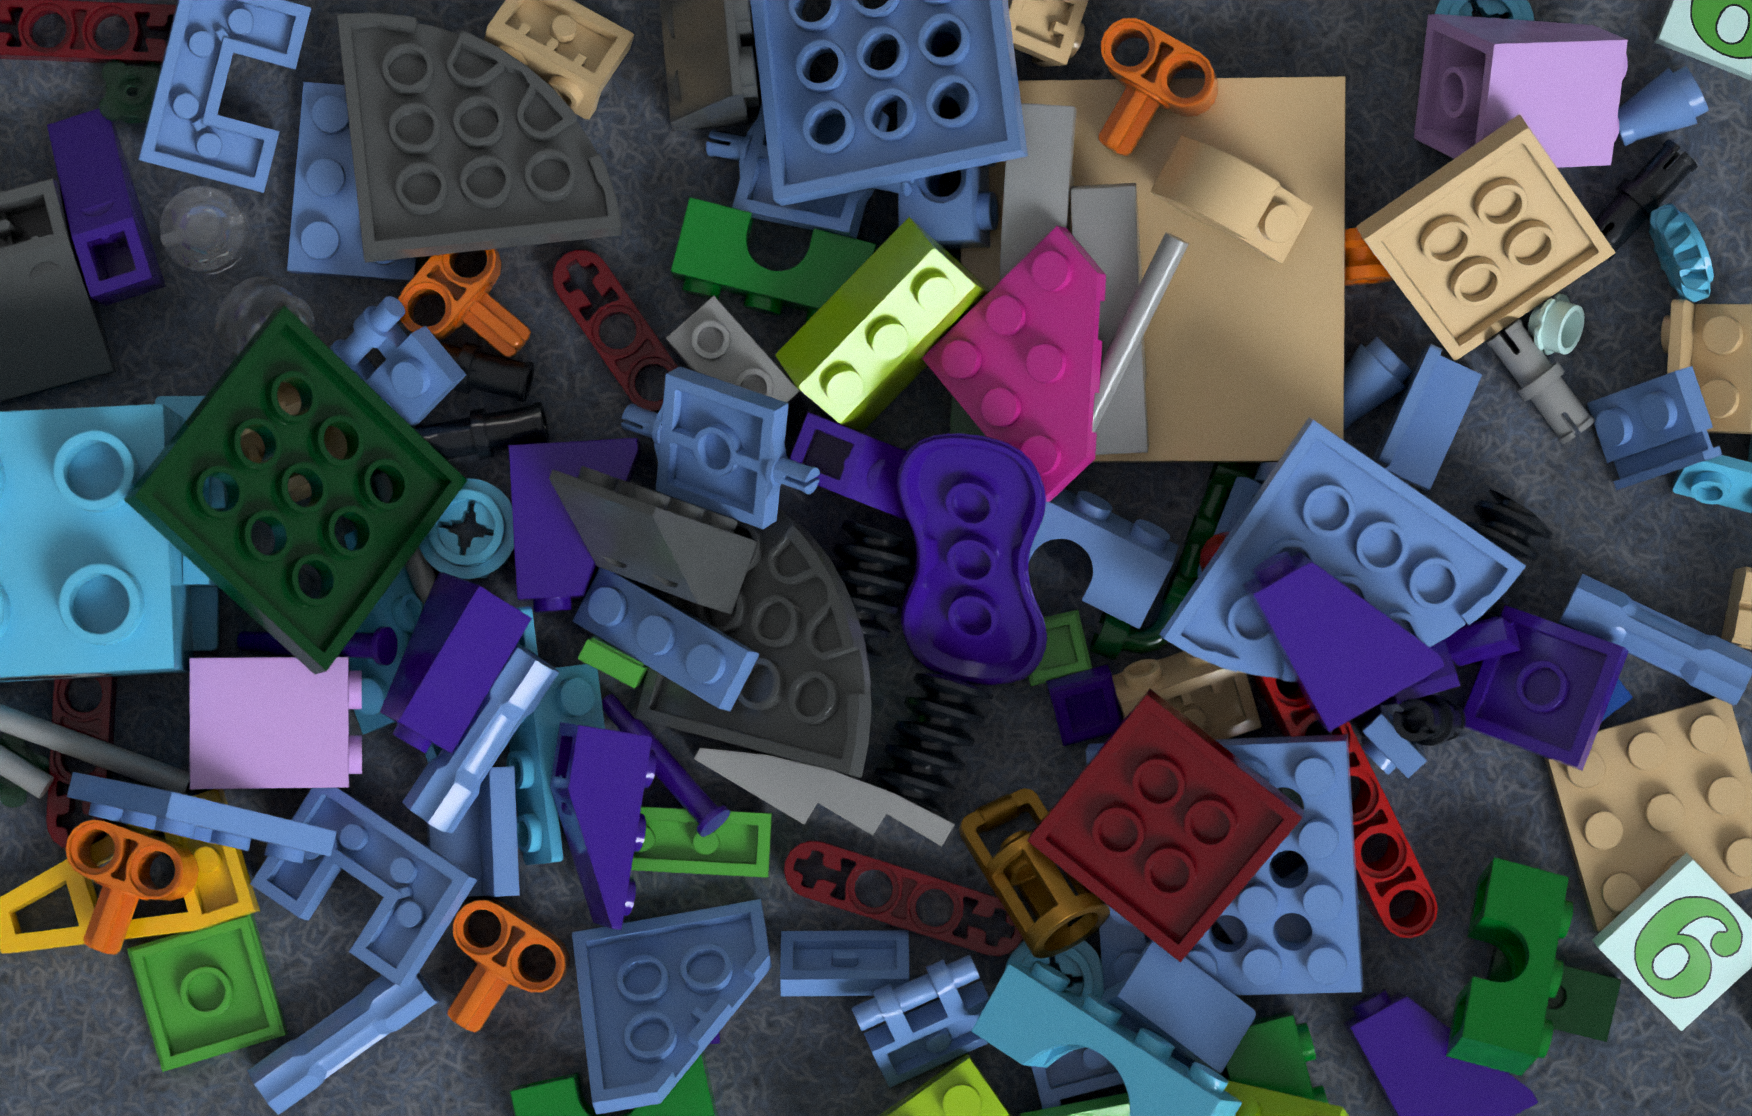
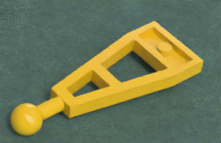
(218, 896)

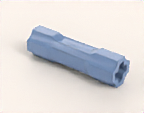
(1668, 644)
(454, 779)
(339, 1038)

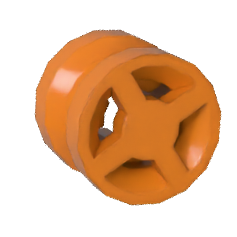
(1361, 263)

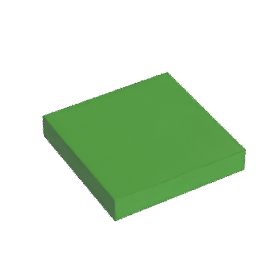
(207, 992)

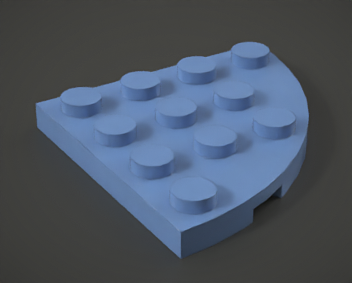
(1361, 530)

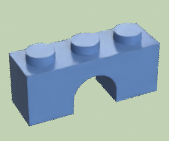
(1125, 556)

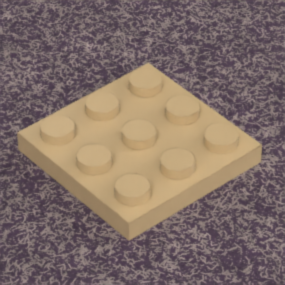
(1486, 238)
(1651, 797)

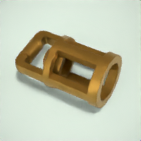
(1038, 882)

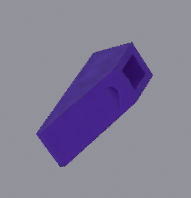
(103, 209)
(851, 463)
(599, 798)

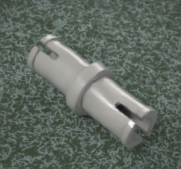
(1540, 381)

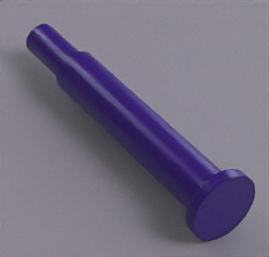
(380, 645)
(670, 772)

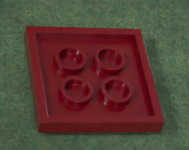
(1165, 825)

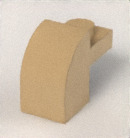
(1232, 197)

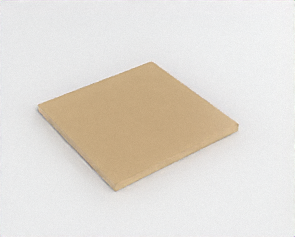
(1237, 339)

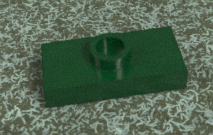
(1582, 1002)

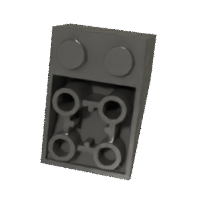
(706, 66)
(47, 317)
(657, 538)

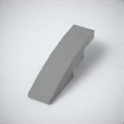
(1038, 185)
(1108, 230)
(800, 786)

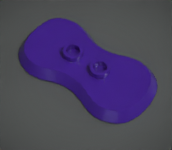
(973, 527)

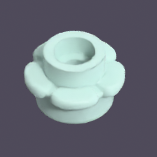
(1556, 325)

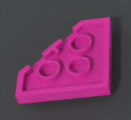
(1032, 358)

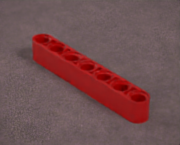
(1371, 811)

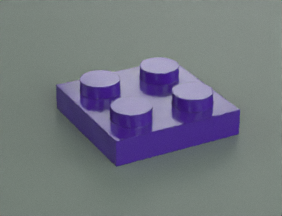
(1548, 692)

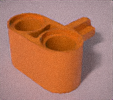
(1150, 83)
(466, 302)
(125, 877)
(500, 963)

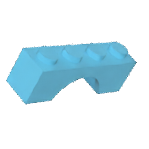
(1041, 1020)

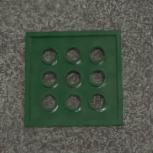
(221, 541)

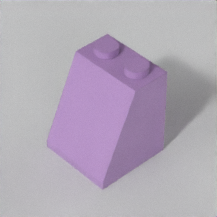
(1550, 73)
(272, 724)

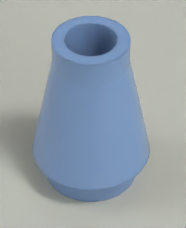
(1661, 106)
(1371, 379)

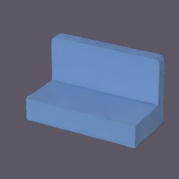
(1426, 418)
(486, 837)
(1182, 1007)

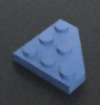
(199, 818)
(663, 995)

